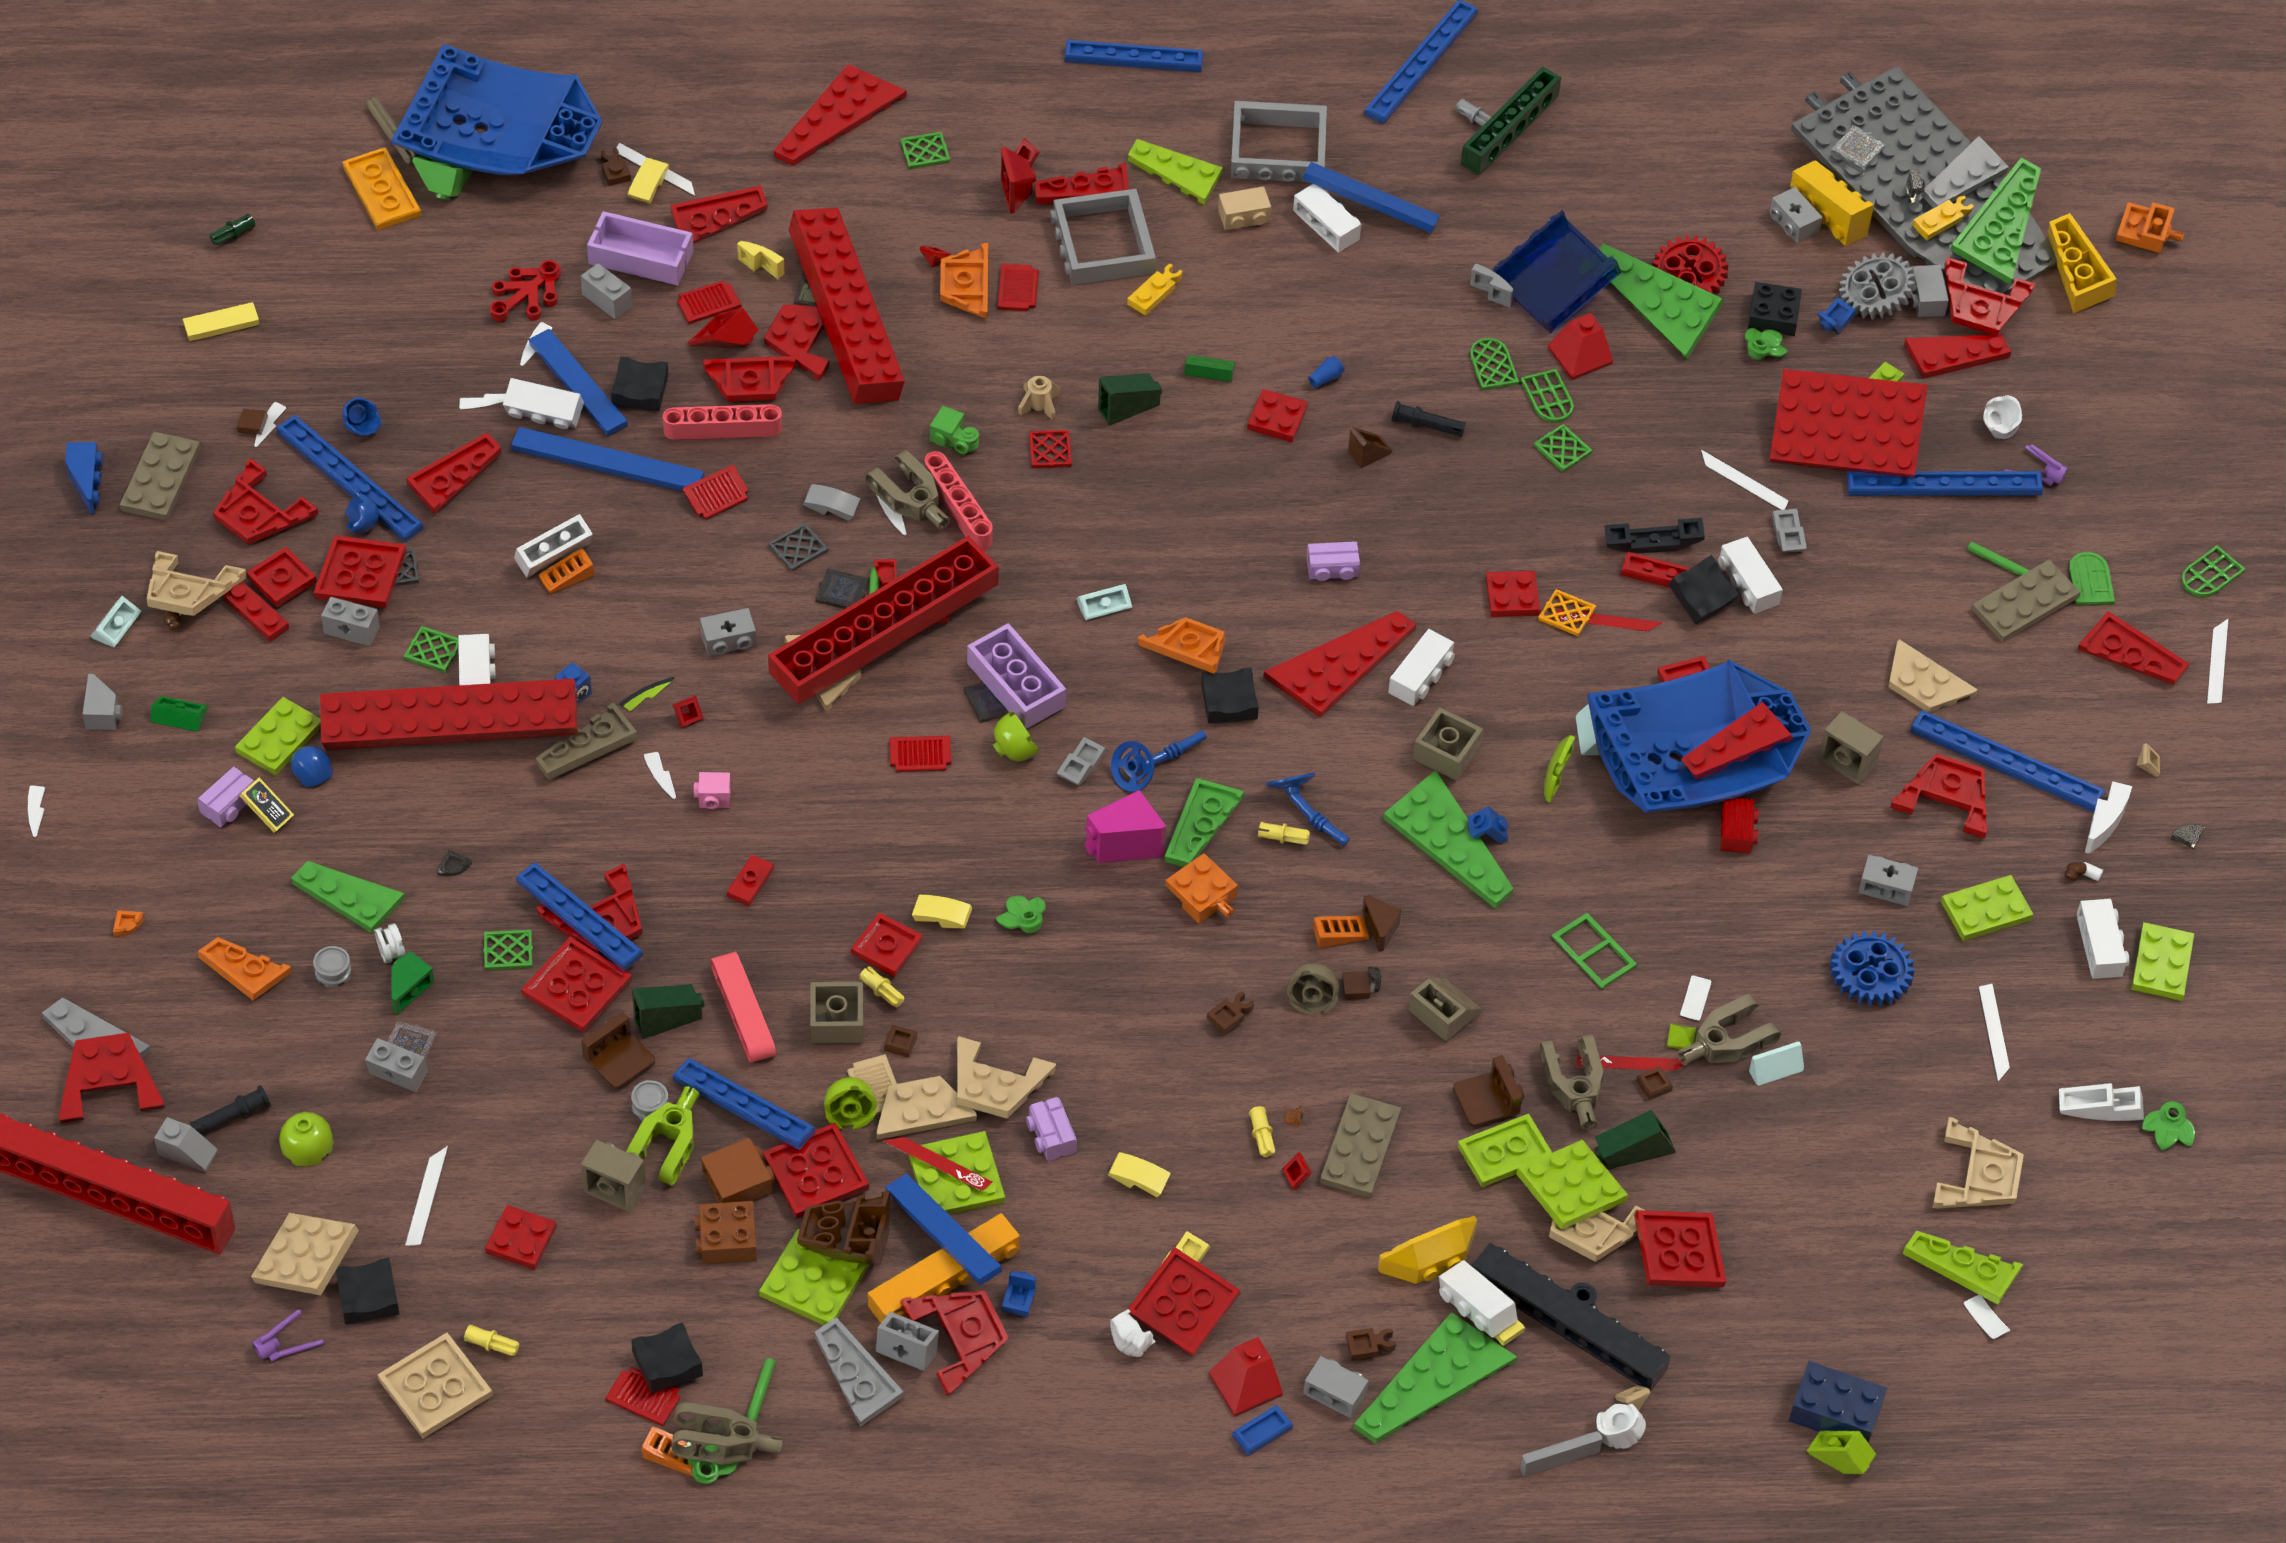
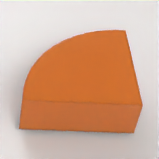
(127, 922)

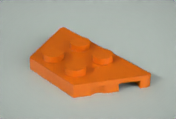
(966, 281)
(1188, 642)

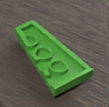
(1201, 819)
(350, 896)

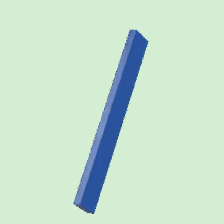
(1421, 61)
(604, 459)
(348, 476)
(1946, 483)
(2007, 760)

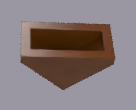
(1366, 447)
(1382, 920)

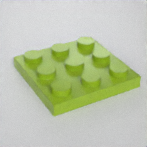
(1572, 1184)
(951, 1193)
(811, 1282)

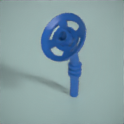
(1146, 765)
(1292, 787)

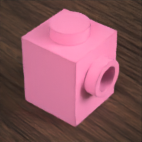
(713, 790)

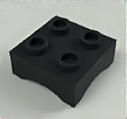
(1775, 308)
(639, 384)
(1703, 589)
(1229, 696)
(367, 1291)
(667, 1358)

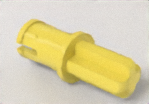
(1284, 833)
(881, 986)
(1262, 1131)
(491, 1340)

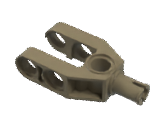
(916, 504)
(1723, 1048)
(1566, 1089)
(735, 1445)

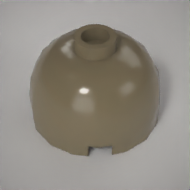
(1313, 989)

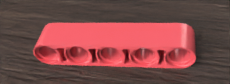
(722, 422)
(959, 501)
(743, 1007)

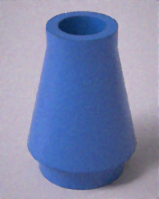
(1328, 370)

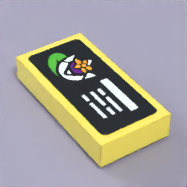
(266, 805)

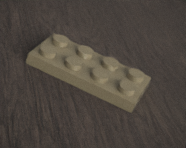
(160, 476)
(2025, 601)
(1360, 1145)

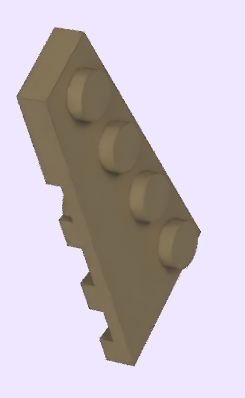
(599, 737)

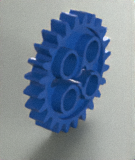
(1872, 968)

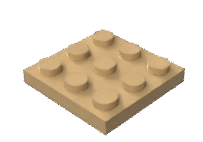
(305, 1253)
(435, 1385)

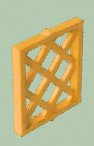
(1561, 625)

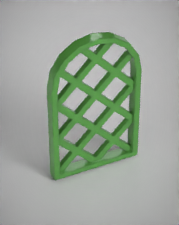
(1506, 355)

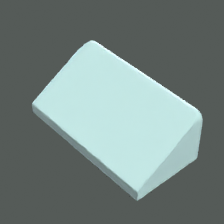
(1104, 602)
(116, 622)
(1586, 732)
(1777, 1063)

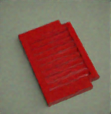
(1017, 287)
(708, 301)
(716, 492)
(920, 753)
(634, 1395)

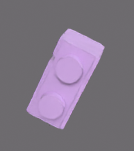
(1333, 560)
(222, 799)
(1052, 1129)

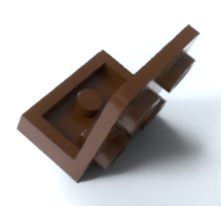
(616, 1052)
(1490, 1095)

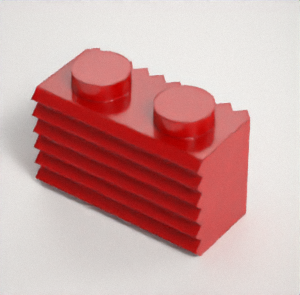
(1738, 825)

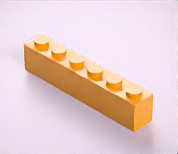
(940, 1272)

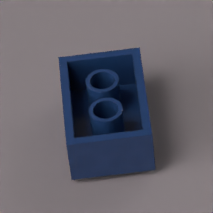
(1836, 1401)

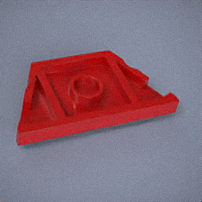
(750, 377)

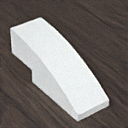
(2107, 815)
(2102, 1102)

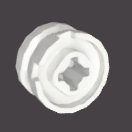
(389, 943)

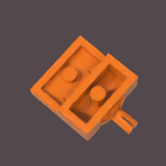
(2147, 226)
(1203, 889)

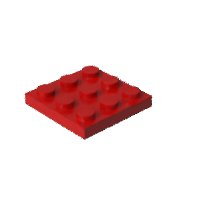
(360, 571)
(576, 984)
(817, 1172)
(1680, 1248)
(1184, 1301)

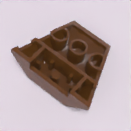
(848, 1231)

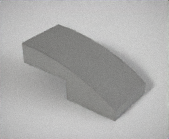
(1487, 280)
(829, 499)
(1788, 530)
(1081, 762)

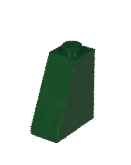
(1127, 396)
(665, 1008)
(1634, 1141)

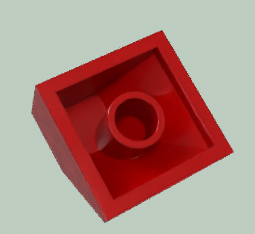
(1016, 179)
(726, 330)
(1581, 347)
(1246, 1377)

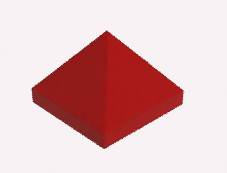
(1027, 151)
(933, 254)
(688, 711)
(1296, 1171)

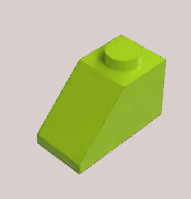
(1843, 1451)

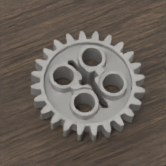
(1894, 278)

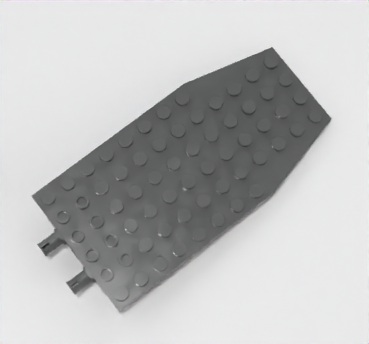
(1914, 139)

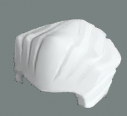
(2002, 416)
(1129, 1336)
(1621, 1426)

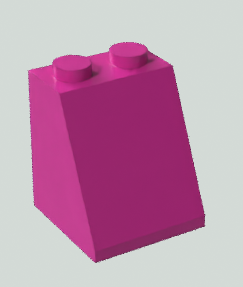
(1125, 831)

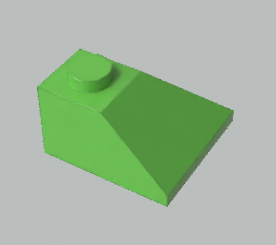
(441, 177)

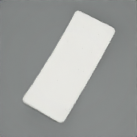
(1695, 998)
(1986, 1317)

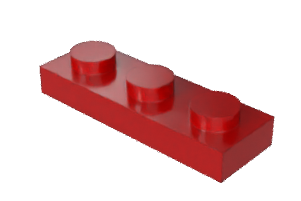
(256, 611)

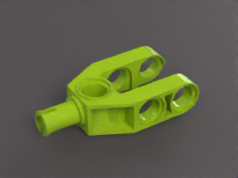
(659, 1123)

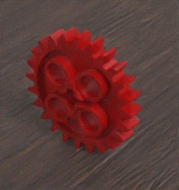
(1706, 259)

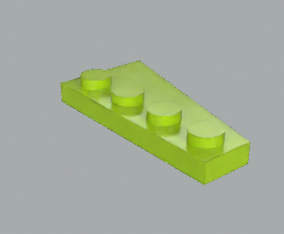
(1186, 172)
(1974, 1271)

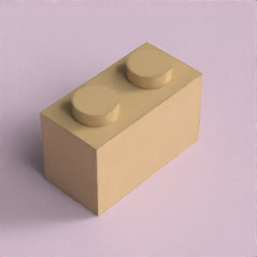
(1244, 208)

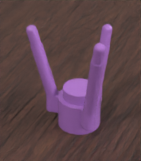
(2054, 470)
(268, 1343)

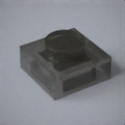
(1914, 186)

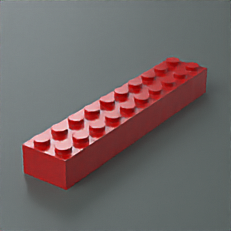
(846, 305)
(883, 620)
(449, 714)
(115, 1185)

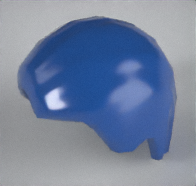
(361, 417)
(361, 513)
(311, 766)

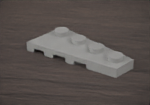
(1966, 173)
(77, 1024)
(860, 1377)

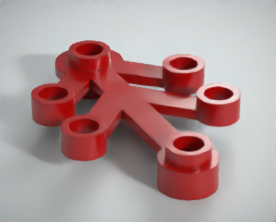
(547, 273)

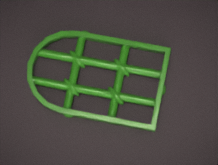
(1551, 388)
(2212, 564)

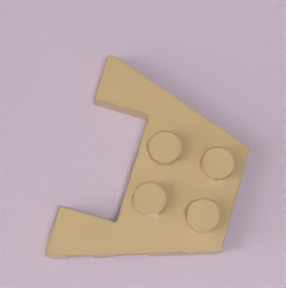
(186, 592)
(991, 1088)
(1991, 1171)
(1596, 1235)

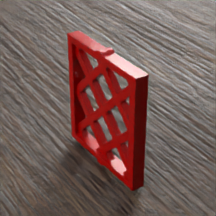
(1051, 462)

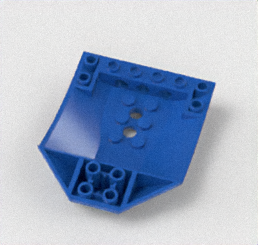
(529, 116)
(1678, 719)

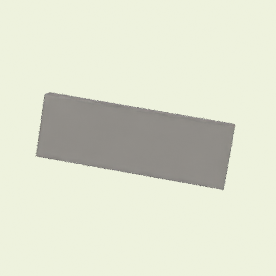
(1561, 1453)

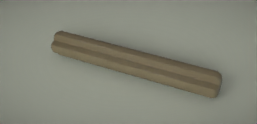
(388, 126)

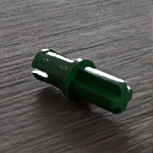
(232, 229)

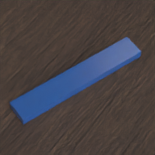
(1134, 56)
(1371, 197)
(578, 381)
(579, 916)
(744, 1103)
(943, 1229)

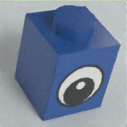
(581, 678)

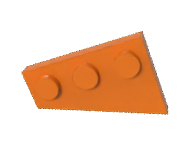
(243, 970)

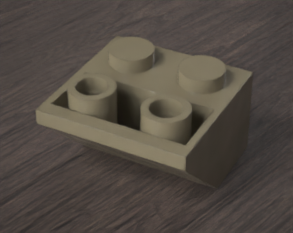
(1442, 1007)

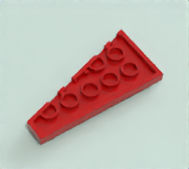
(840, 109)
(1332, 669)

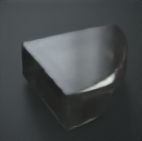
(2188, 835)
(453, 864)
(1374, 978)

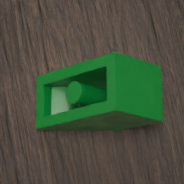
(409, 980)

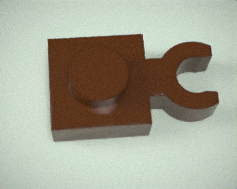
(615, 169)
(1229, 1015)
(1365, 1344)

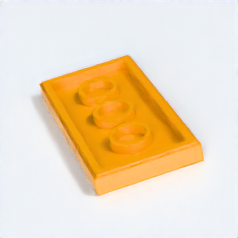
(381, 188)

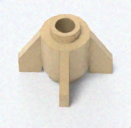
(1039, 396)

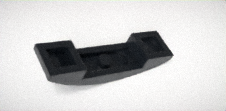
(1655, 539)

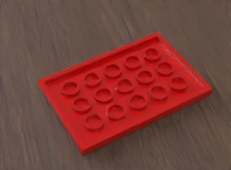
(1848, 423)

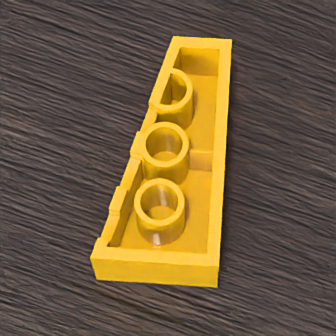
(1840, 209)
(2080, 265)

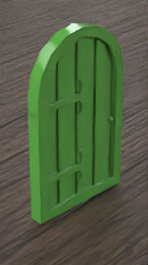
(2092, 578)

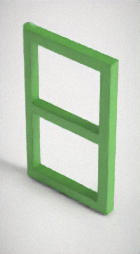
(1608, 941)

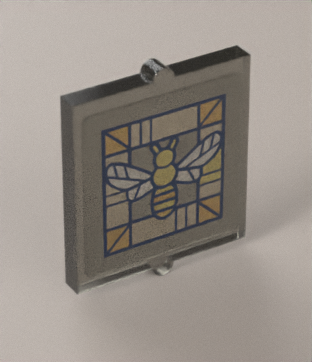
(841, 589)
(984, 702)

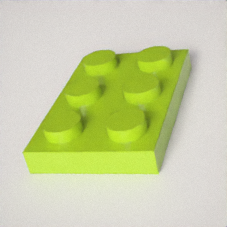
(278, 736)
(1987, 908)
(2162, 961)
(1502, 1149)

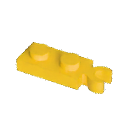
(1941, 218)
(1154, 290)

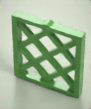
(909, 140)
(1550, 435)
(437, 635)
(508, 934)

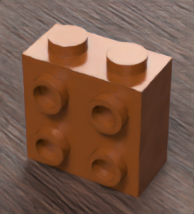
(737, 1172)
(726, 1232)

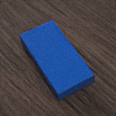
(1262, 1430)

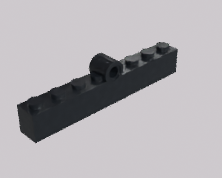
(1574, 1317)

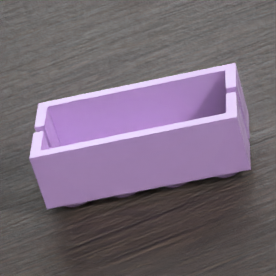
(640, 248)

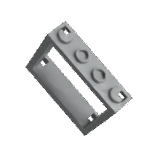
(1277, 115)
(1111, 268)

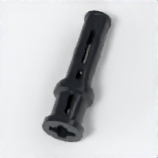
(1416, 417)
(241, 1107)

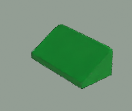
(1209, 368)
(178, 713)

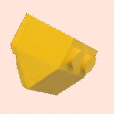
(1430, 1253)

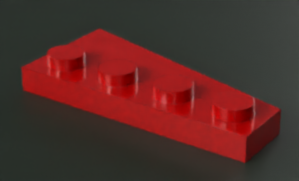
(1081, 184)
(718, 212)
(1953, 353)
(450, 474)
(2128, 647)
(1745, 736)

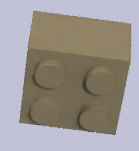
(1447, 743)
(1850, 748)
(836, 1012)
(613, 1175)

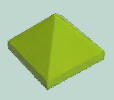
(1680, 1036)

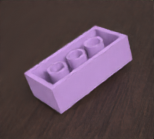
(1016, 675)

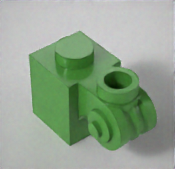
(949, 431)

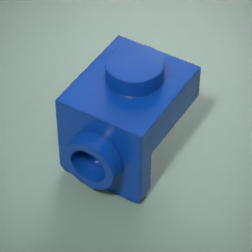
(1836, 316)
(1488, 822)
(1019, 1293)

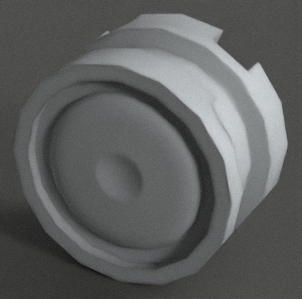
(332, 966)
(648, 1097)

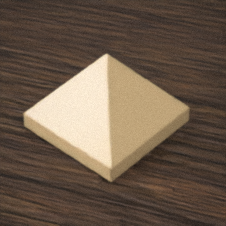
(2149, 760)
(1634, 1395)

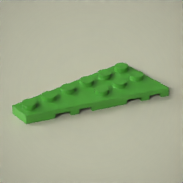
(1998, 228)
(1666, 302)
(1441, 829)
(1437, 1373)

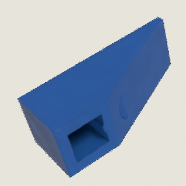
(82, 468)

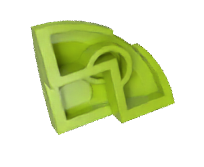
(1556, 765)

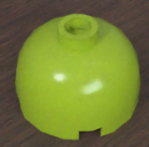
(1013, 739)
(850, 1103)
(306, 1139)

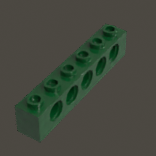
(1510, 120)

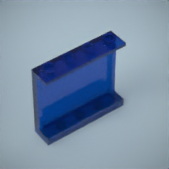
(1556, 272)

